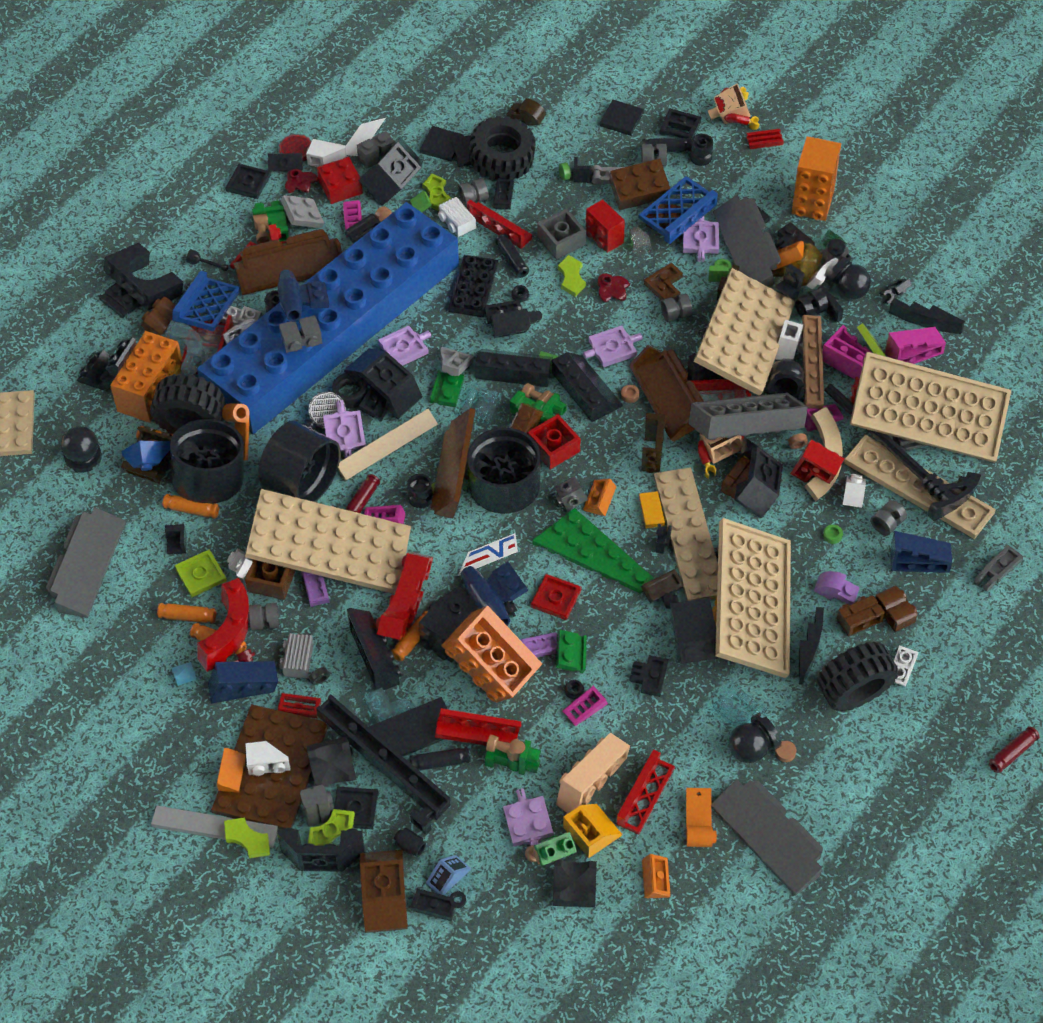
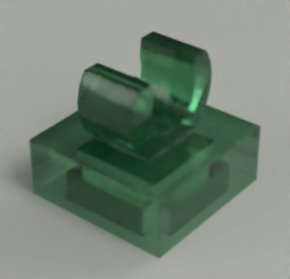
(831, 236)

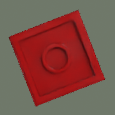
(556, 597)

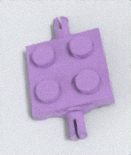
(702, 238)
(405, 345)
(612, 346)
(345, 429)
(528, 820)

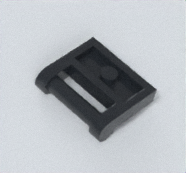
(681, 121)

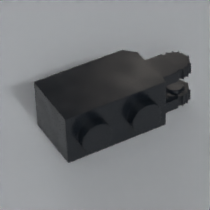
(513, 322)

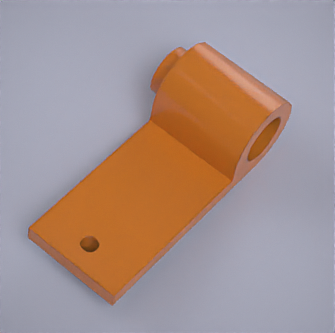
(240, 415)
(698, 818)

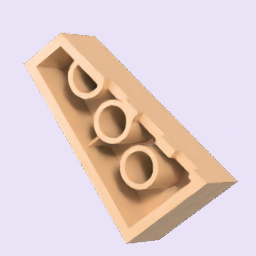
(591, 772)

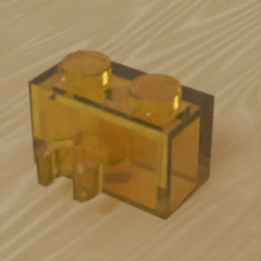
(809, 263)

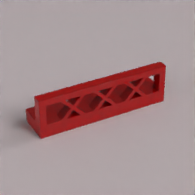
(498, 224)
(476, 730)
(639, 787)

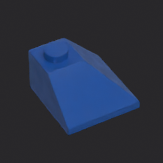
(146, 453)

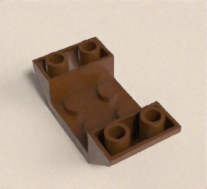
(383, 891)

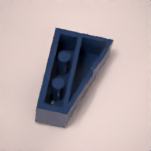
(919, 554)
(241, 680)

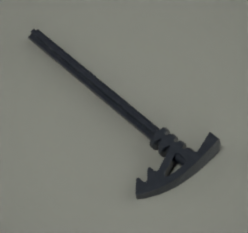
(942, 492)

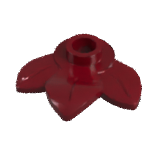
(300, 180)
(613, 288)
(245, 656)

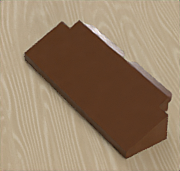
(301, 254)
(666, 388)
(452, 465)

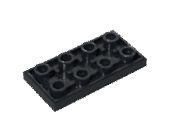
(473, 285)
(412, 728)

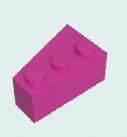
(915, 345)
(845, 353)

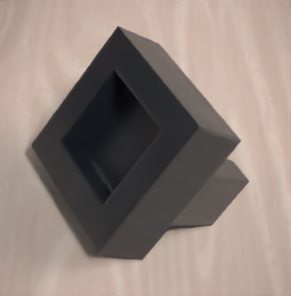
(422, 819)

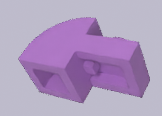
(833, 584)

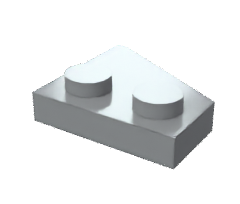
(454, 362)

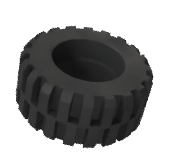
(502, 132)
(184, 400)
(857, 676)

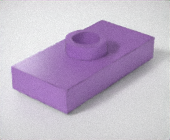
(315, 589)
(542, 644)

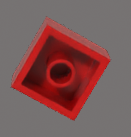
(339, 180)
(604, 226)
(555, 441)

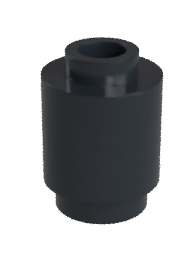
(409, 842)

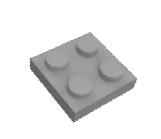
(302, 211)

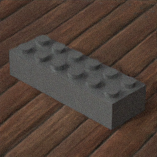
(747, 415)

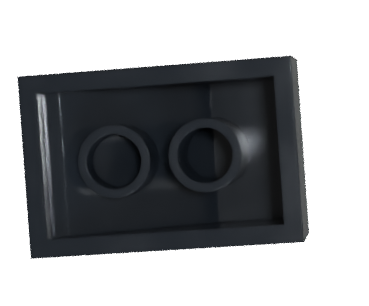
(694, 630)

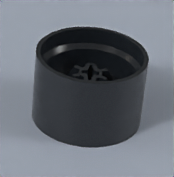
(497, 448)
(207, 461)
(299, 462)

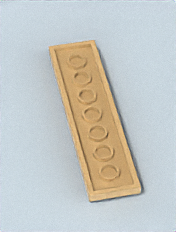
(883, 467)
(689, 533)

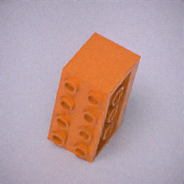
(816, 178)
(144, 368)
(491, 655)

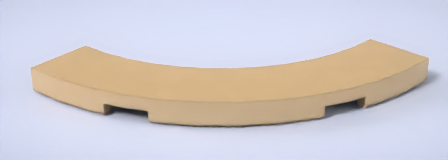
(831, 440)

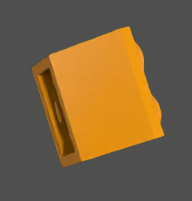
(590, 828)

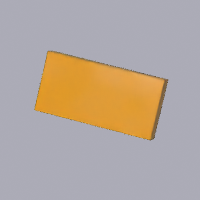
(651, 509)

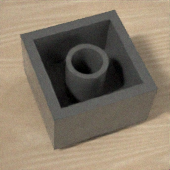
(561, 233)

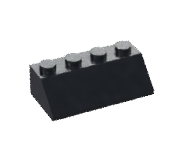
(513, 367)
(584, 386)
(373, 649)

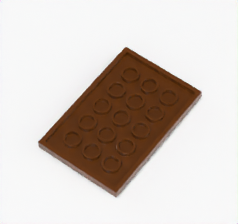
(273, 796)

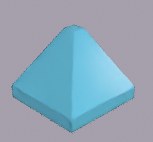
(184, 673)

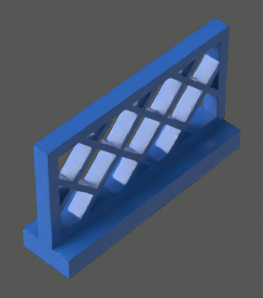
(688, 215)
(193, 298)

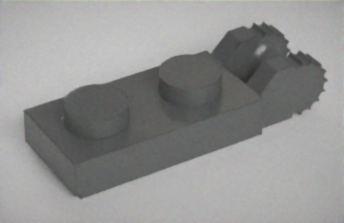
(999, 567)

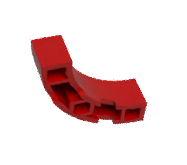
(407, 598)
(232, 631)

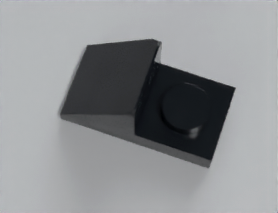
(791, 282)

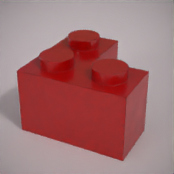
(817, 461)

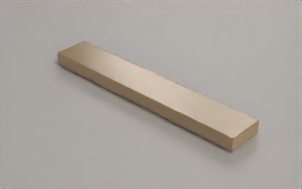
(386, 444)

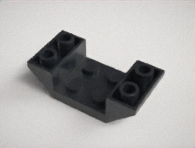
(391, 171)
(104, 368)
(388, 379)
(763, 481)
(321, 858)

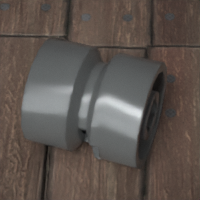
(648, 151)
(475, 191)
(676, 307)
(889, 517)
(264, 616)

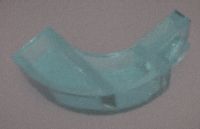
(190, 342)

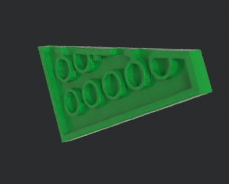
(590, 548)

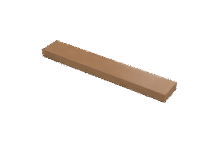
(813, 362)

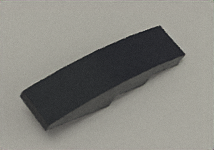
(927, 317)
(809, 648)

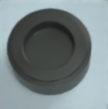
(319, 675)

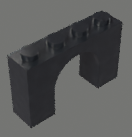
(131, 259)

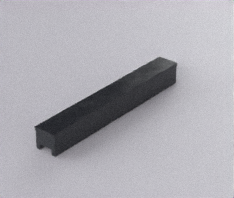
(383, 756)

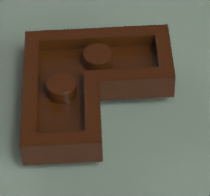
(661, 282)

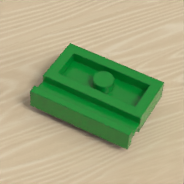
(447, 389)
(571, 651)

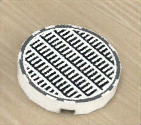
(323, 404)

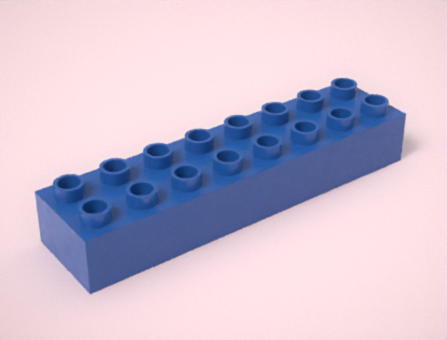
(365, 292)

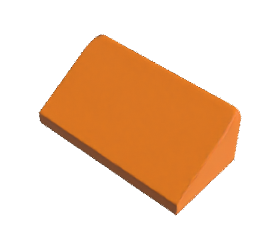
(790, 254)
(600, 497)
(231, 770)
(655, 876)

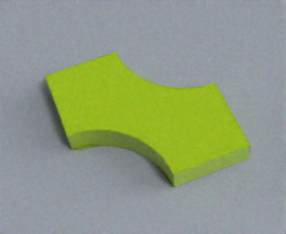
(435, 187)
(570, 269)
(332, 828)
(240, 833)

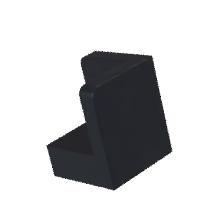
(582, 174)
(176, 539)

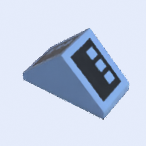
(447, 874)

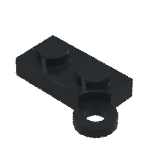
(437, 904)

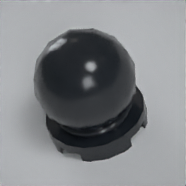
(850, 279)
(786, 377)
(80, 449)
(752, 740)

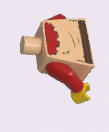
(733, 108)
(717, 450)

